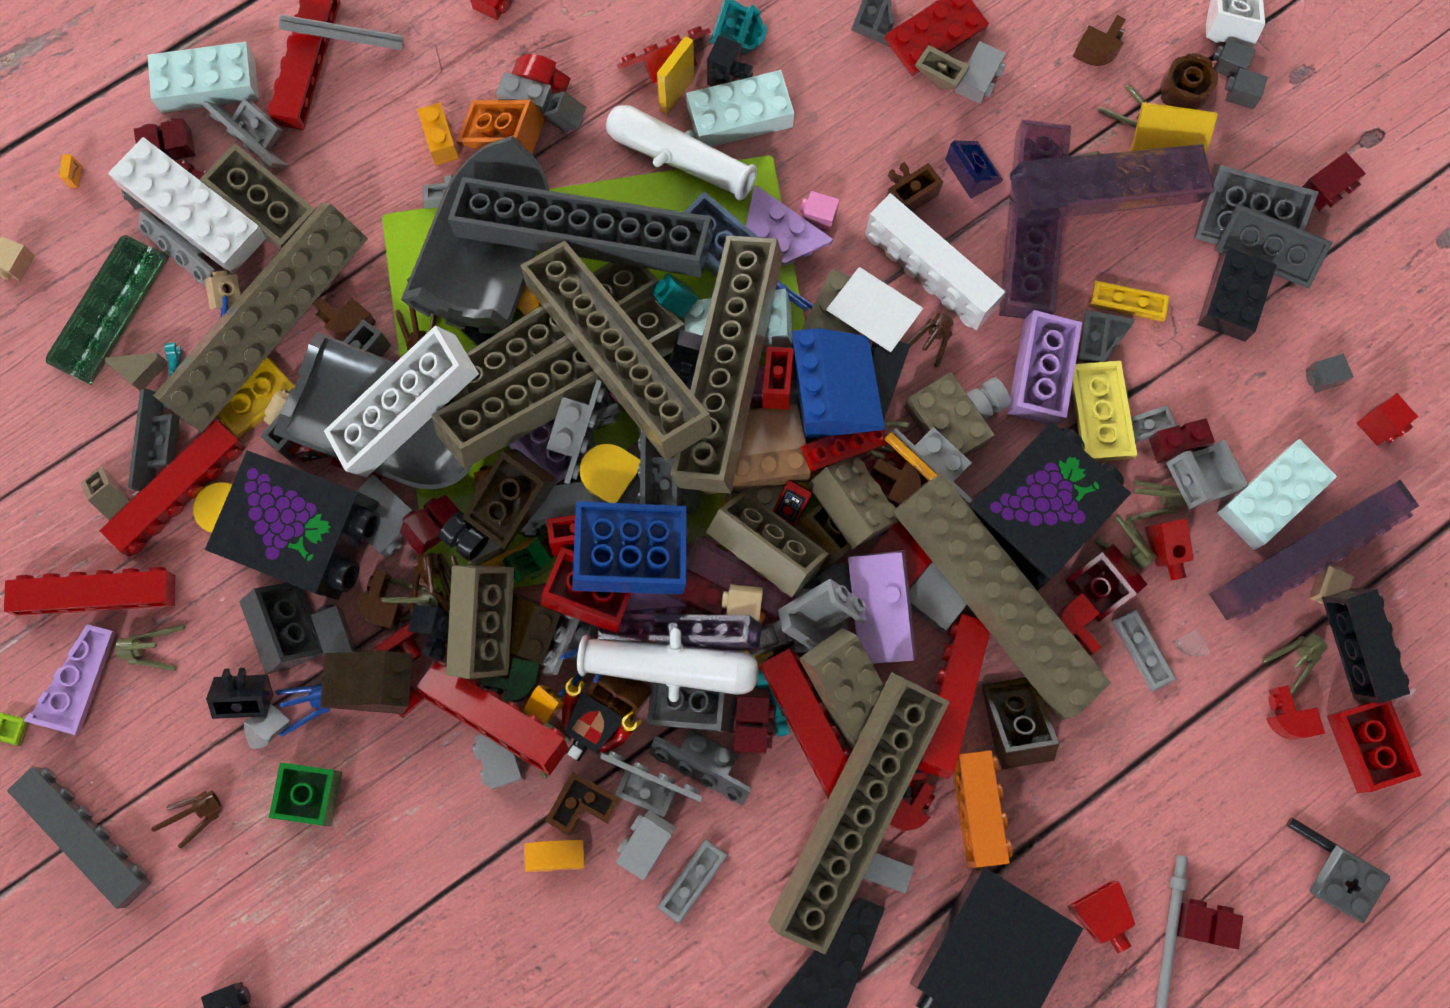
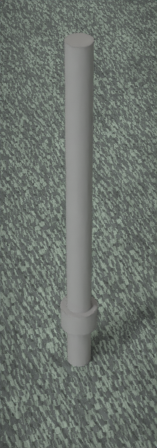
(1178, 884)

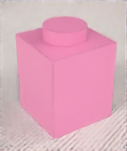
(819, 210)

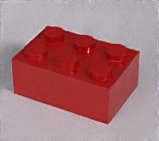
(596, 608)
(1373, 746)

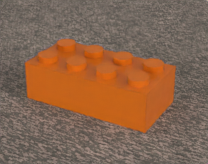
(980, 810)

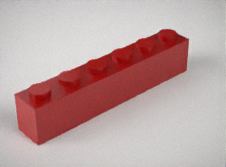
(301, 67)
(172, 489)
(89, 592)
(957, 685)
(806, 717)
(494, 718)

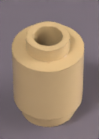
(275, 405)

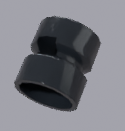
(464, 536)

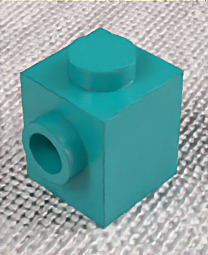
(675, 295)

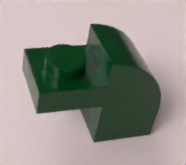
(532, 560)
(521, 683)

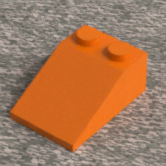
(499, 119)

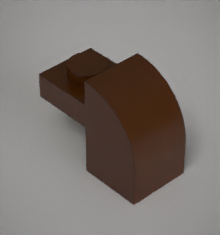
(1098, 47)
(343, 322)
(904, 481)
(379, 613)

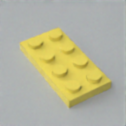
(1103, 411)

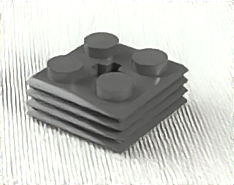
(1354, 901)

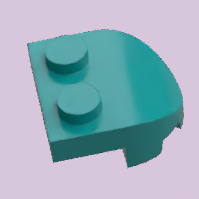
(740, 25)

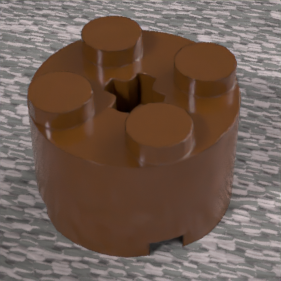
(1189, 82)

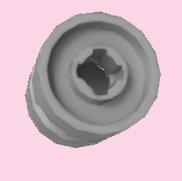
(990, 398)

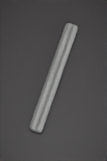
(340, 32)

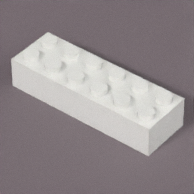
(187, 205)
(933, 262)
(400, 402)

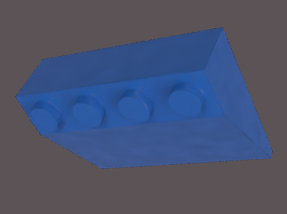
(835, 383)
(629, 548)

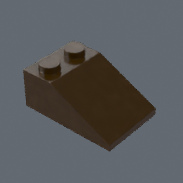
(509, 497)
(822, 531)
(533, 628)
(367, 681)
(1019, 723)

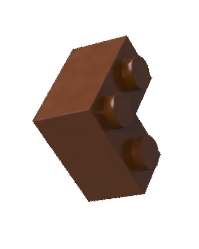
(576, 798)

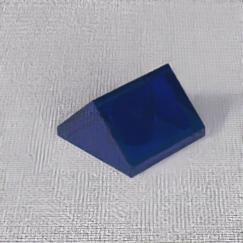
(972, 167)

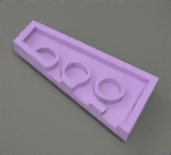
(75, 683)

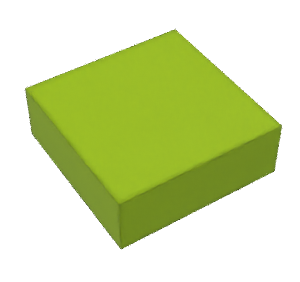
(12, 729)

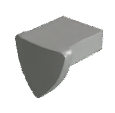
(434, 192)
(261, 730)

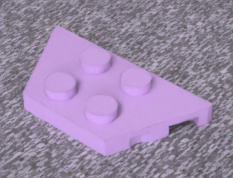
(774, 220)

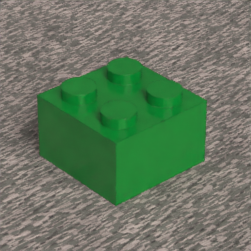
(305, 794)

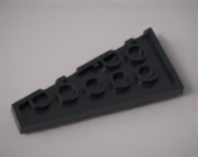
(831, 977)

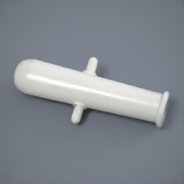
(679, 150)
(669, 664)

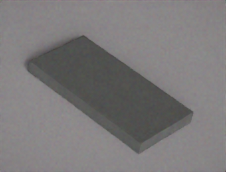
(1264, 237)

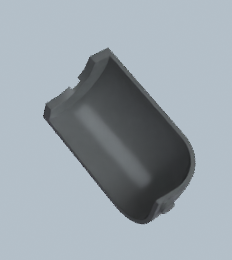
(469, 278)
(330, 383)

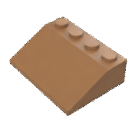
(771, 450)

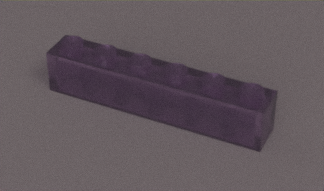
(697, 631)

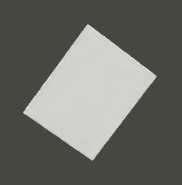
(874, 309)

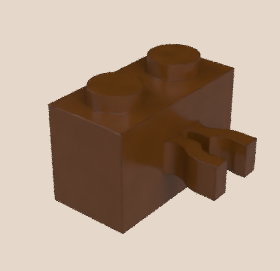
(915, 188)

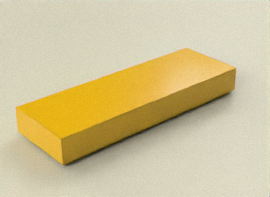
(1129, 301)

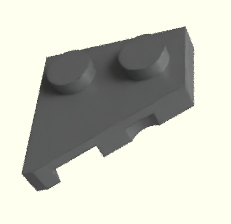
(1101, 335)

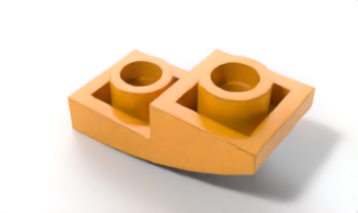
(554, 855)

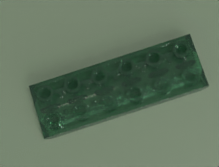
(106, 309)

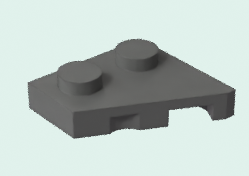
(874, 20)

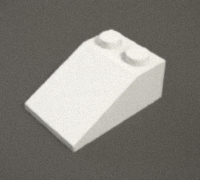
(1235, 20)

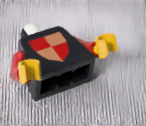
(592, 723)

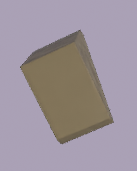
(941, 68)
(138, 368)

